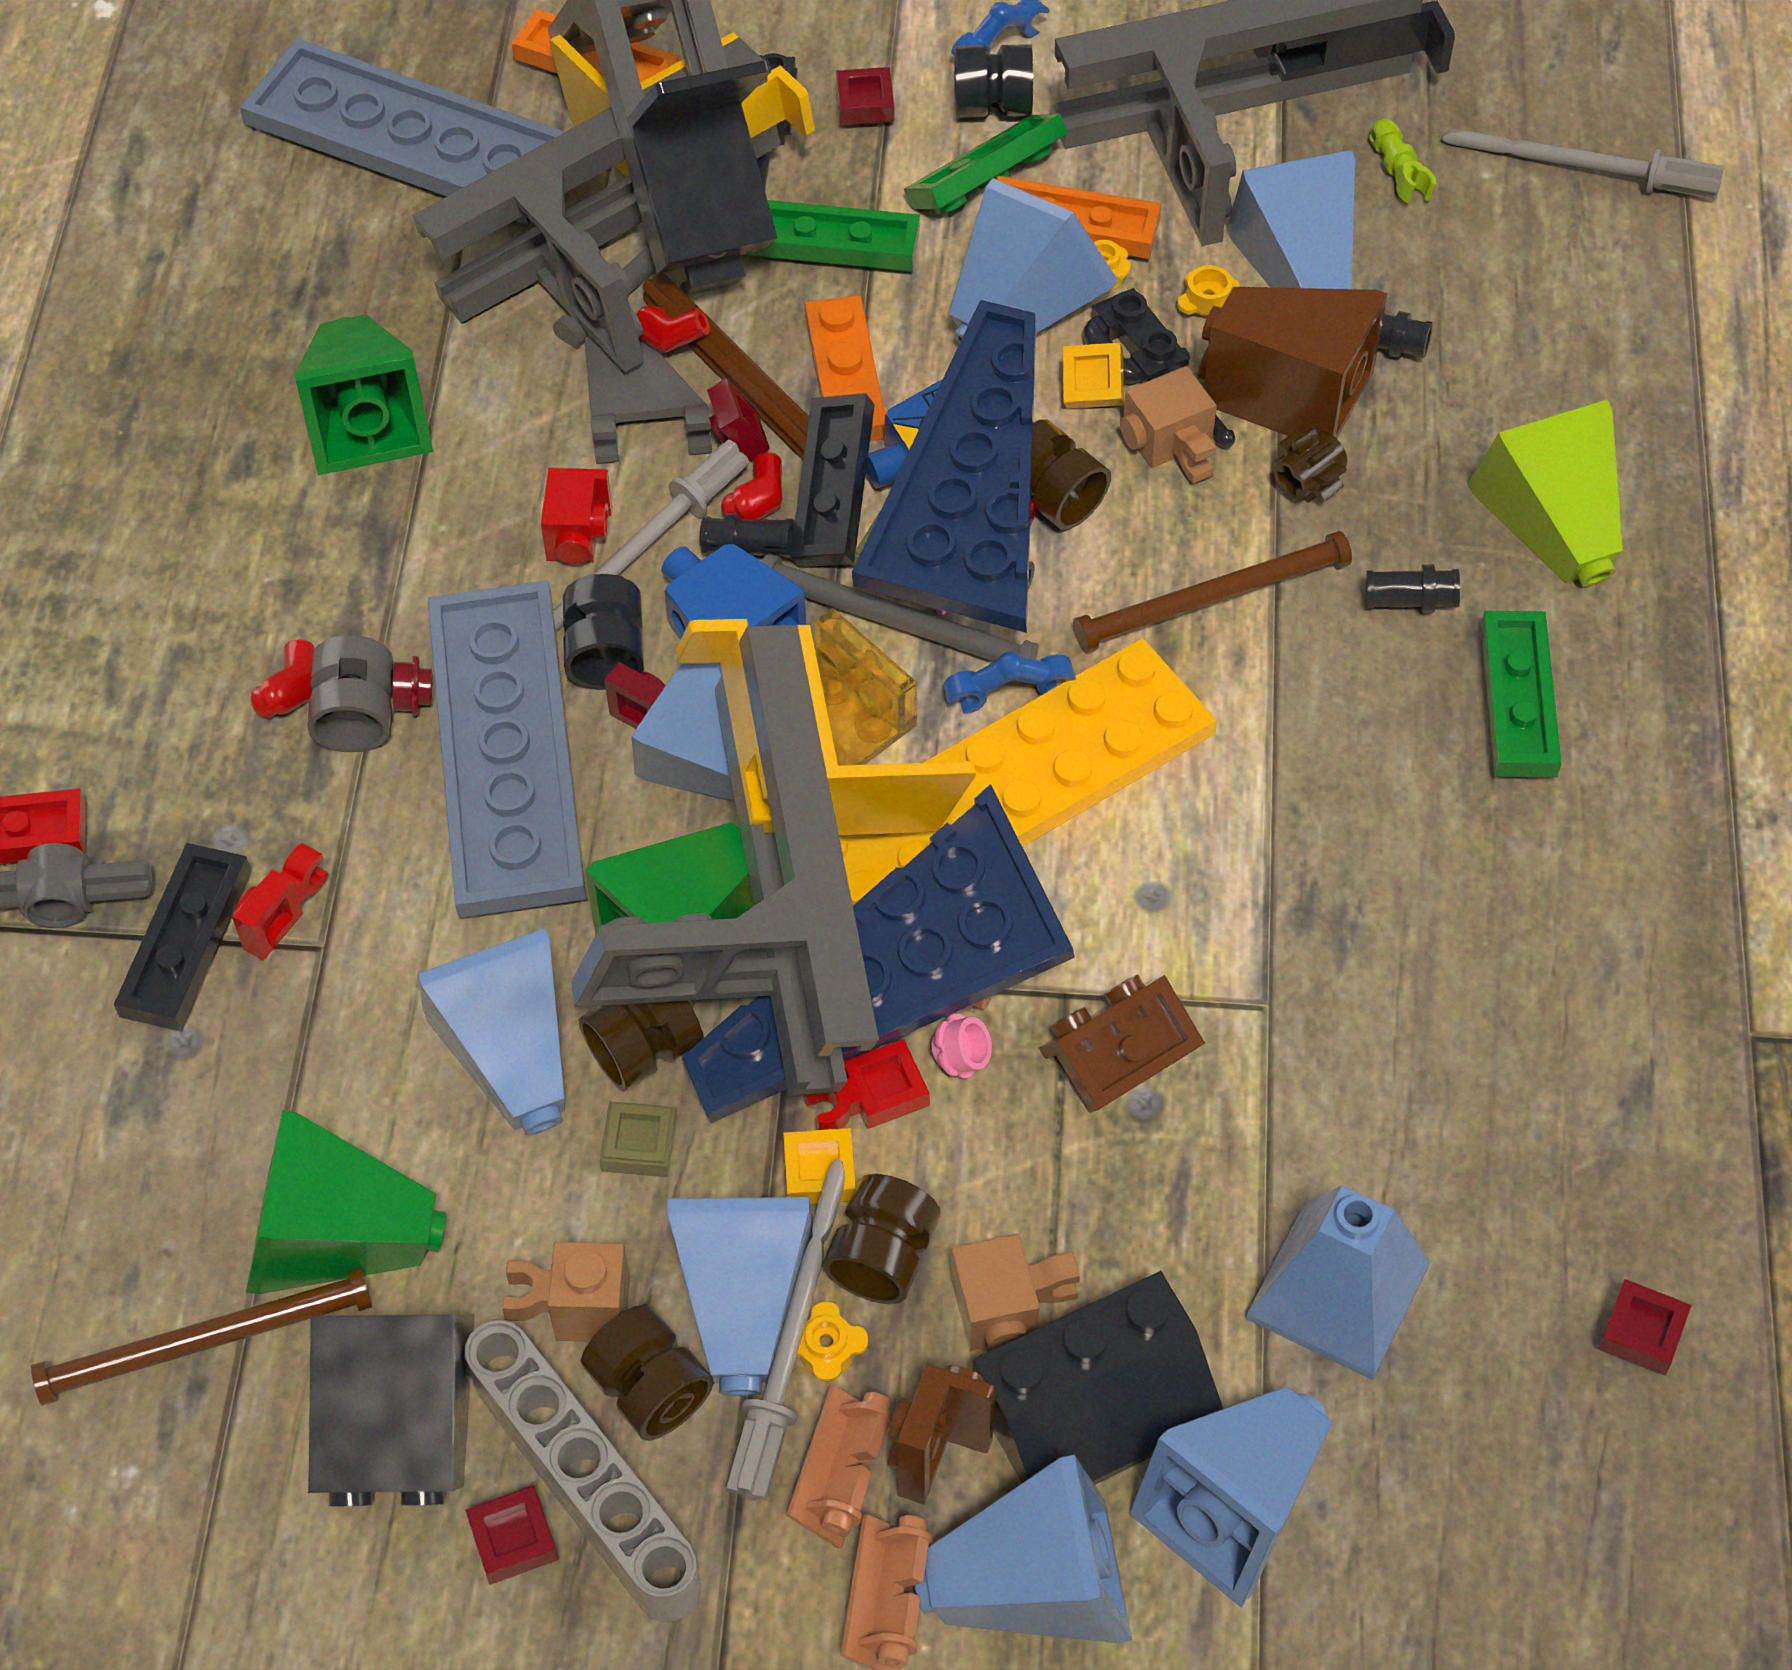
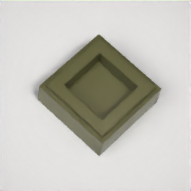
(638, 1139)

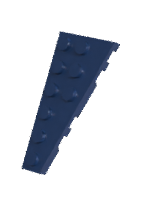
(962, 499)
(931, 941)

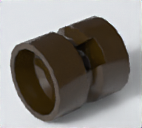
(1065, 479)
(633, 1036)
(880, 1248)
(654, 1381)

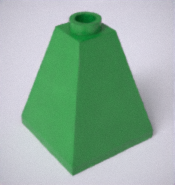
(360, 396)
(673, 879)
(336, 1212)

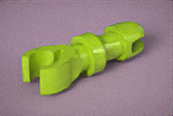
(1401, 161)

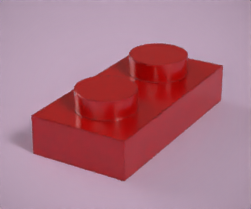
(40, 820)

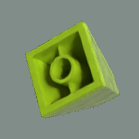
(1558, 490)

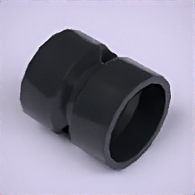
(993, 80)
(601, 628)

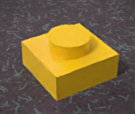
(1093, 375)
(810, 1157)

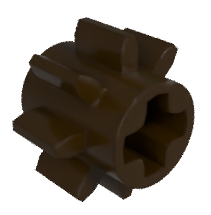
(1310, 465)

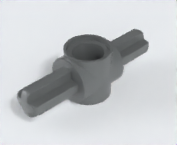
(61, 884)

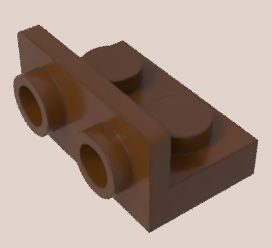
(1123, 1042)

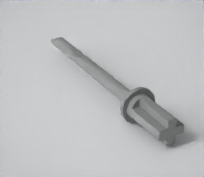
(1662, 173)
(689, 495)
(767, 1418)

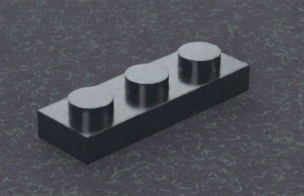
(832, 480)
(182, 937)

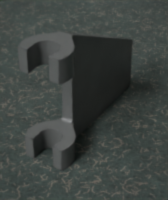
(640, 393)

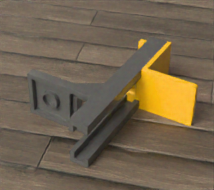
(565, 243)
(790, 810)

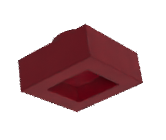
(865, 95)
(736, 419)
(631, 693)
(1645, 1327)
(511, 1535)

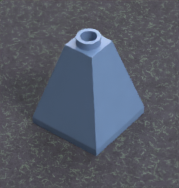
(1298, 221)
(1028, 259)
(683, 737)
(503, 1026)
(740, 1278)
(1342, 1280)
(1229, 1484)
(1033, 1563)

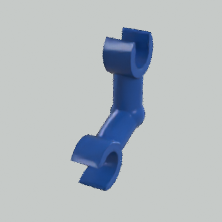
(1000, 16)
(973, 686)

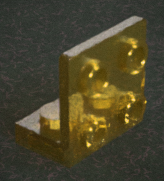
(864, 691)

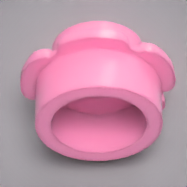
(961, 1045)

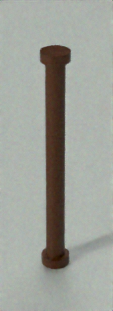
(1333, 551)
(199, 1337)

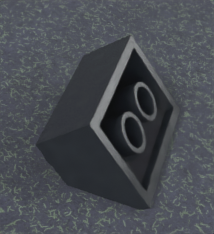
(1100, 1382)

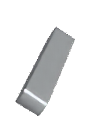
(591, 1499)

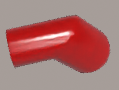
(669, 333)
(762, 493)
(289, 686)

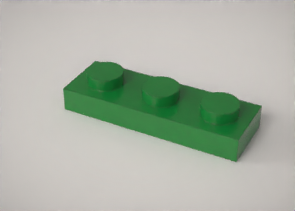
(1022, 142)
(843, 235)
(1520, 694)

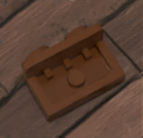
(946, 1408)

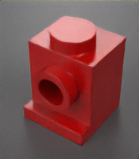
(575, 513)

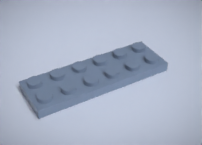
(387, 120)
(505, 750)

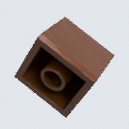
(1292, 355)

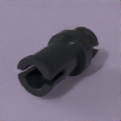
(1405, 335)
(750, 535)
(1413, 588)

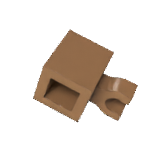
(1171, 421)
(580, 1291)
(1002, 1292)

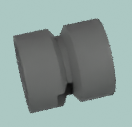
(350, 693)

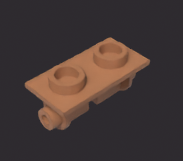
(838, 1462)
(881, 1600)

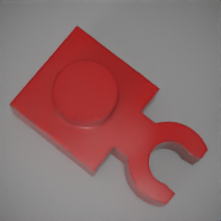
(273, 907)
(879, 1087)

